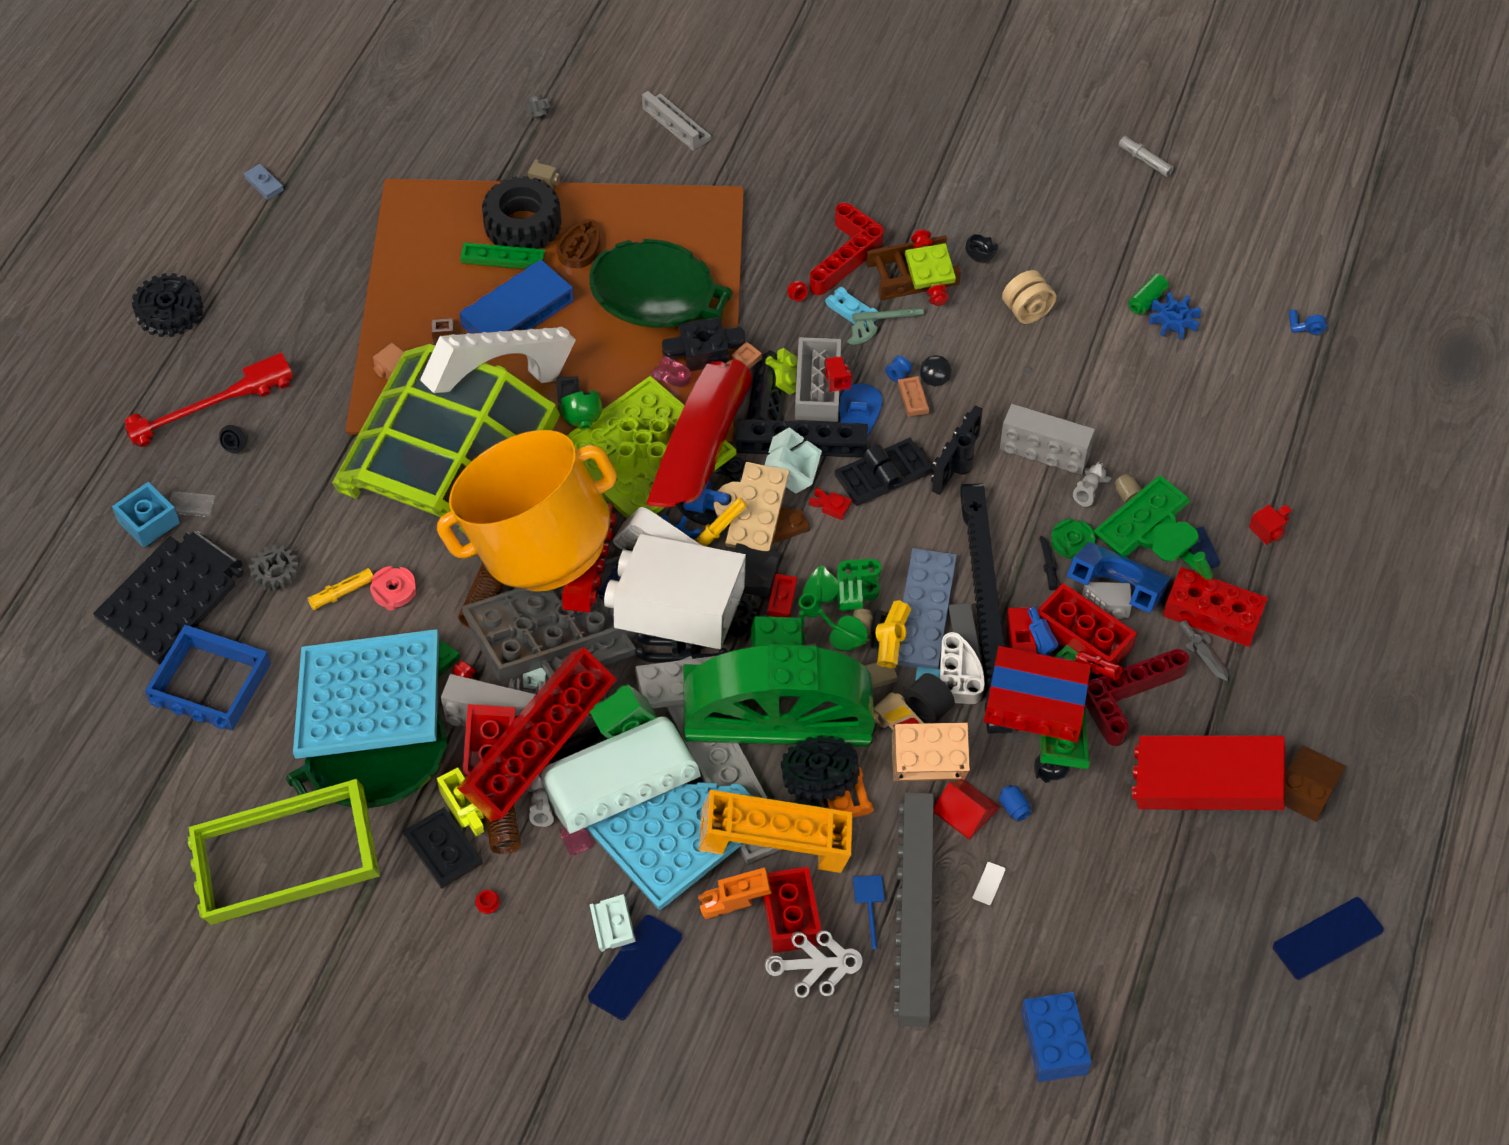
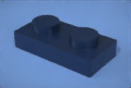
(1205, 545)

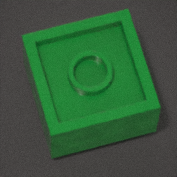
(622, 712)

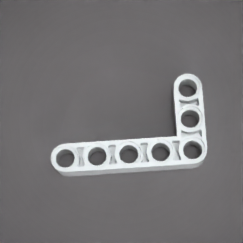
(647, 523)

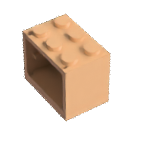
(930, 751)

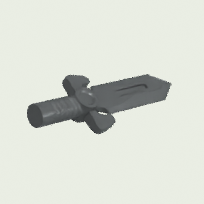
(1204, 650)

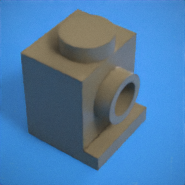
(544, 173)

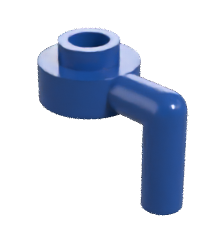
(1313, 324)

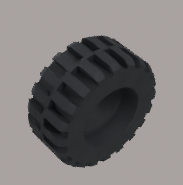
(516, 196)

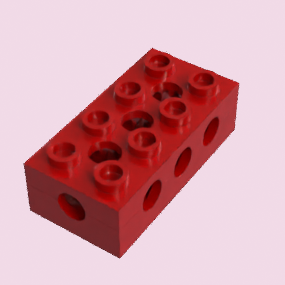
(1215, 607)

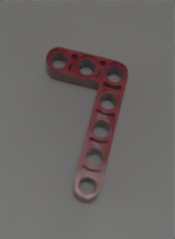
(1127, 687)

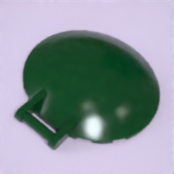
(655, 284)
(384, 772)

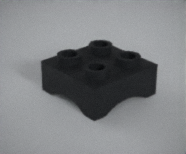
(759, 570)

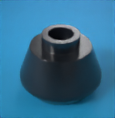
(233, 438)

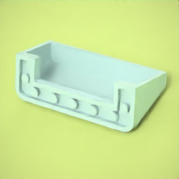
(618, 774)

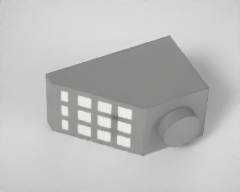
(1110, 597)

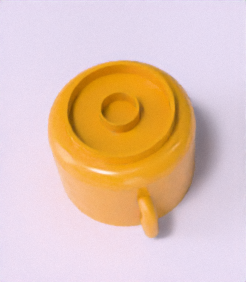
(531, 510)

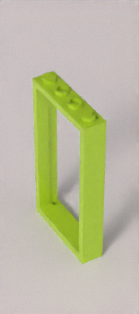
(200, 864)

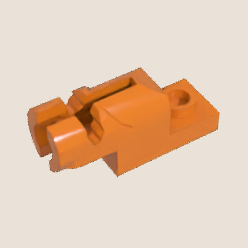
(734, 893)

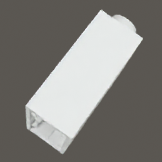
(677, 590)

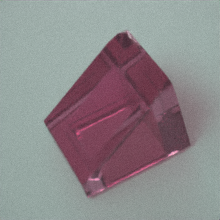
(576, 841)

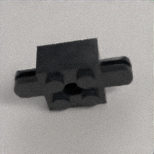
(697, 352)

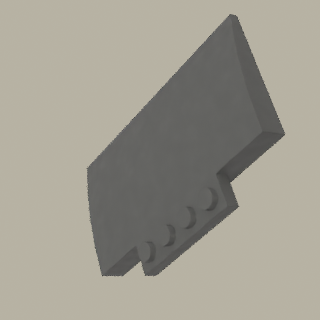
(533, 631)

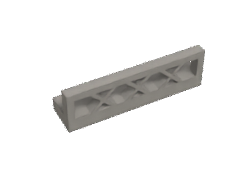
(675, 120)

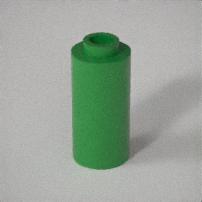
(1150, 291)

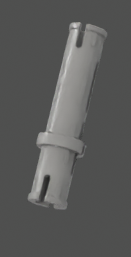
(1140, 152)

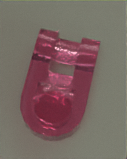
(677, 375)

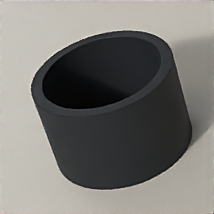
(929, 698)

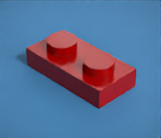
(782, 596)

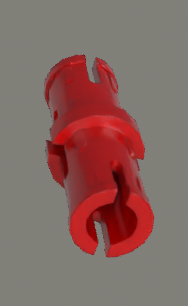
(1110, 669)

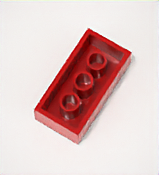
(1086, 626)

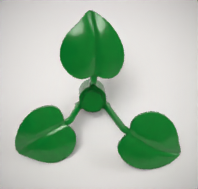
(824, 588)

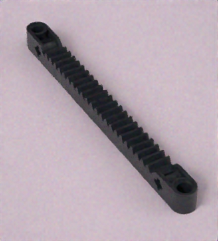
(976, 518)

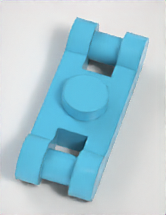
(849, 306)

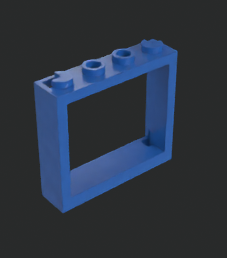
(217, 645)

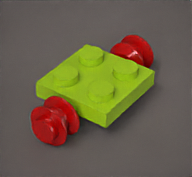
(930, 267)

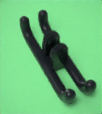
(680, 649)

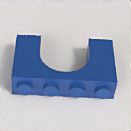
(1097, 561)

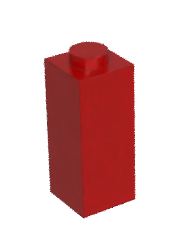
(1018, 630)

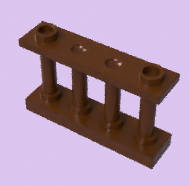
(902, 285)

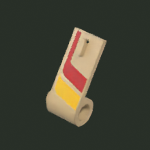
(894, 711)

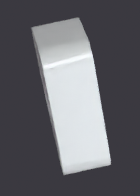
(967, 671)

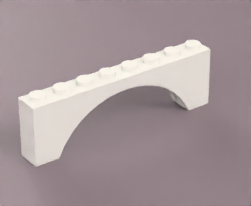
(460, 354)

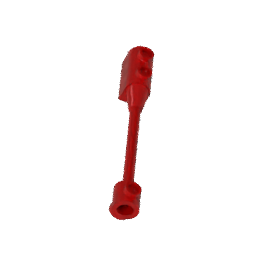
(257, 379)

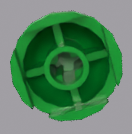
(581, 409)

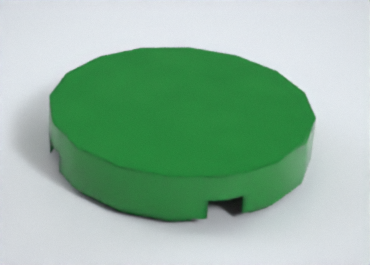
(1070, 537)

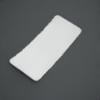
(989, 883)

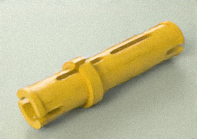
(332, 593)

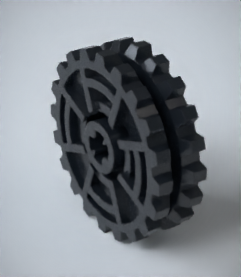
(167, 305)
(820, 768)

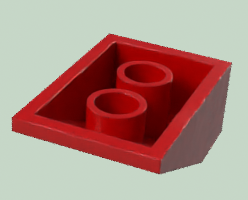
(483, 729)

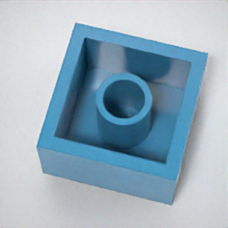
(145, 514)

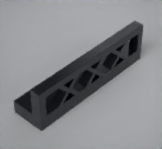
(762, 389)

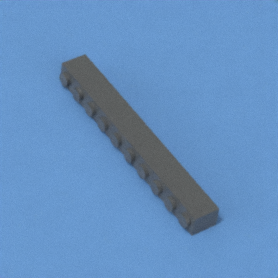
(915, 911)

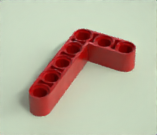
(864, 235)

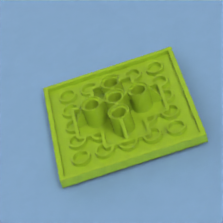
(635, 437)

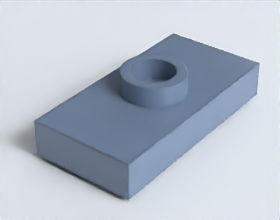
(263, 182)

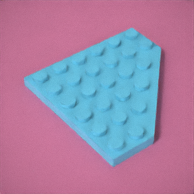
(660, 841)

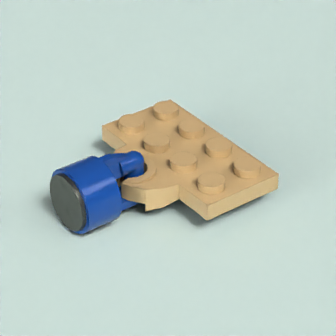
(763, 492)

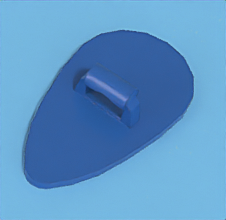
(860, 405)

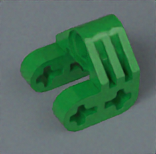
(854, 586)

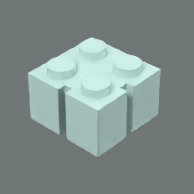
(800, 461)

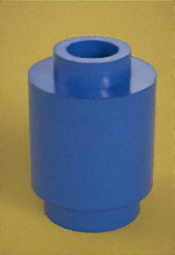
(1015, 803)

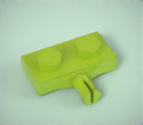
(785, 370)

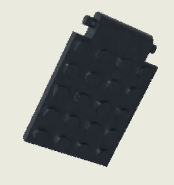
(170, 590)

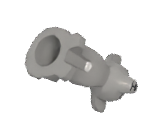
(1085, 489)
(540, 811)

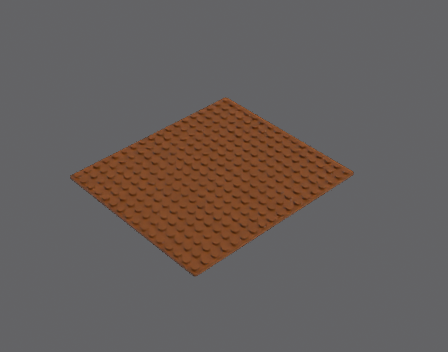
(421, 278)

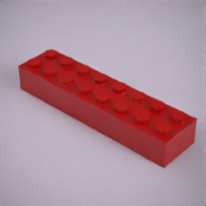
(536, 734)

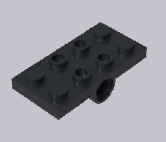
(959, 453)
(883, 471)

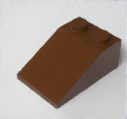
(1311, 782)

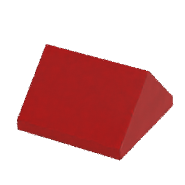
(964, 807)

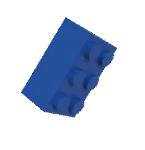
(1055, 1037)

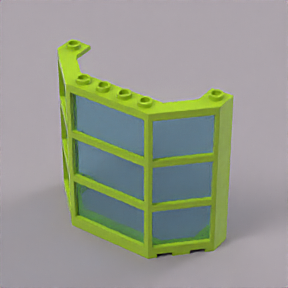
(425, 439)

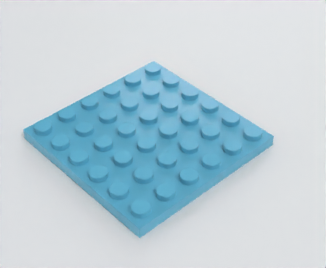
(367, 694)

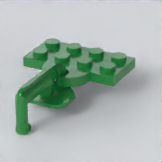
(1152, 523)

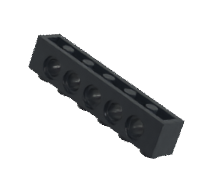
(831, 438)

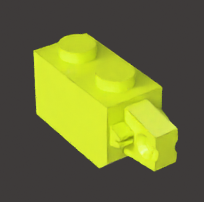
(460, 806)

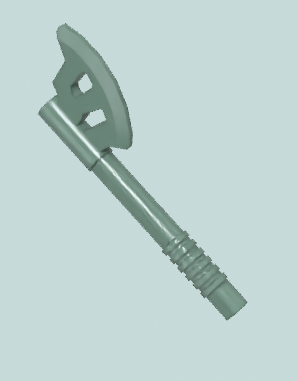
(868, 317)

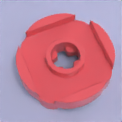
(393, 598)

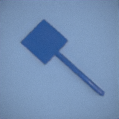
(869, 890)

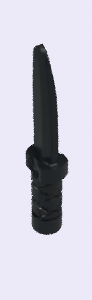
(1049, 566)

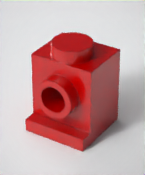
(837, 374)

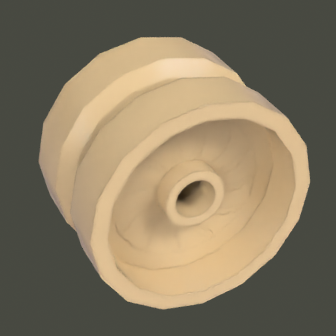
(1029, 296)

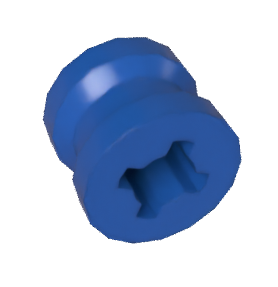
(898, 368)

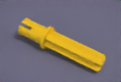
(713, 531)

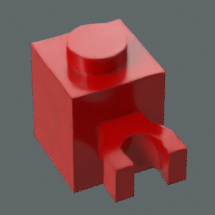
(1270, 524)

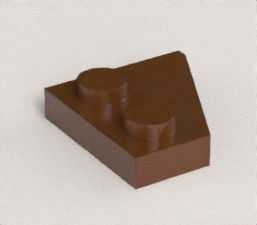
(790, 524)

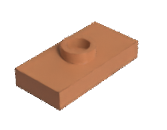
(913, 396)

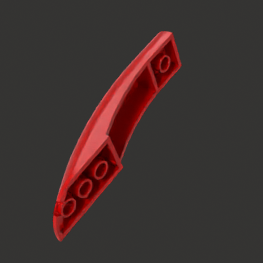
(700, 433)

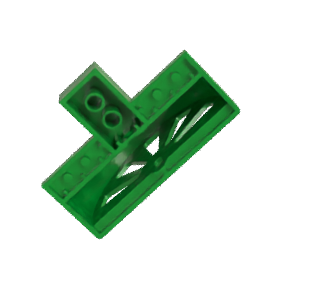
(772, 669)

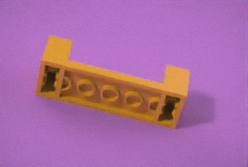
(777, 826)

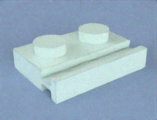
(612, 923)

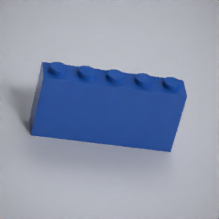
(519, 302)

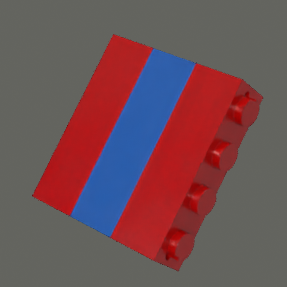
(1037, 693)

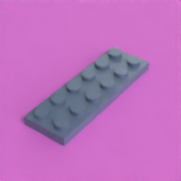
(928, 597)

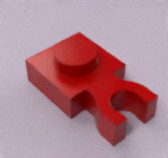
(832, 505)

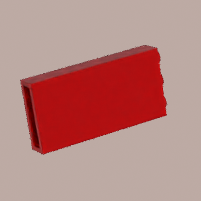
(1210, 773)

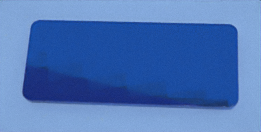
(1327, 938)
(635, 968)

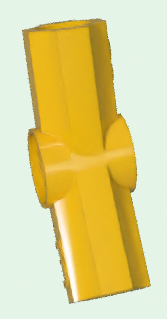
(891, 634)

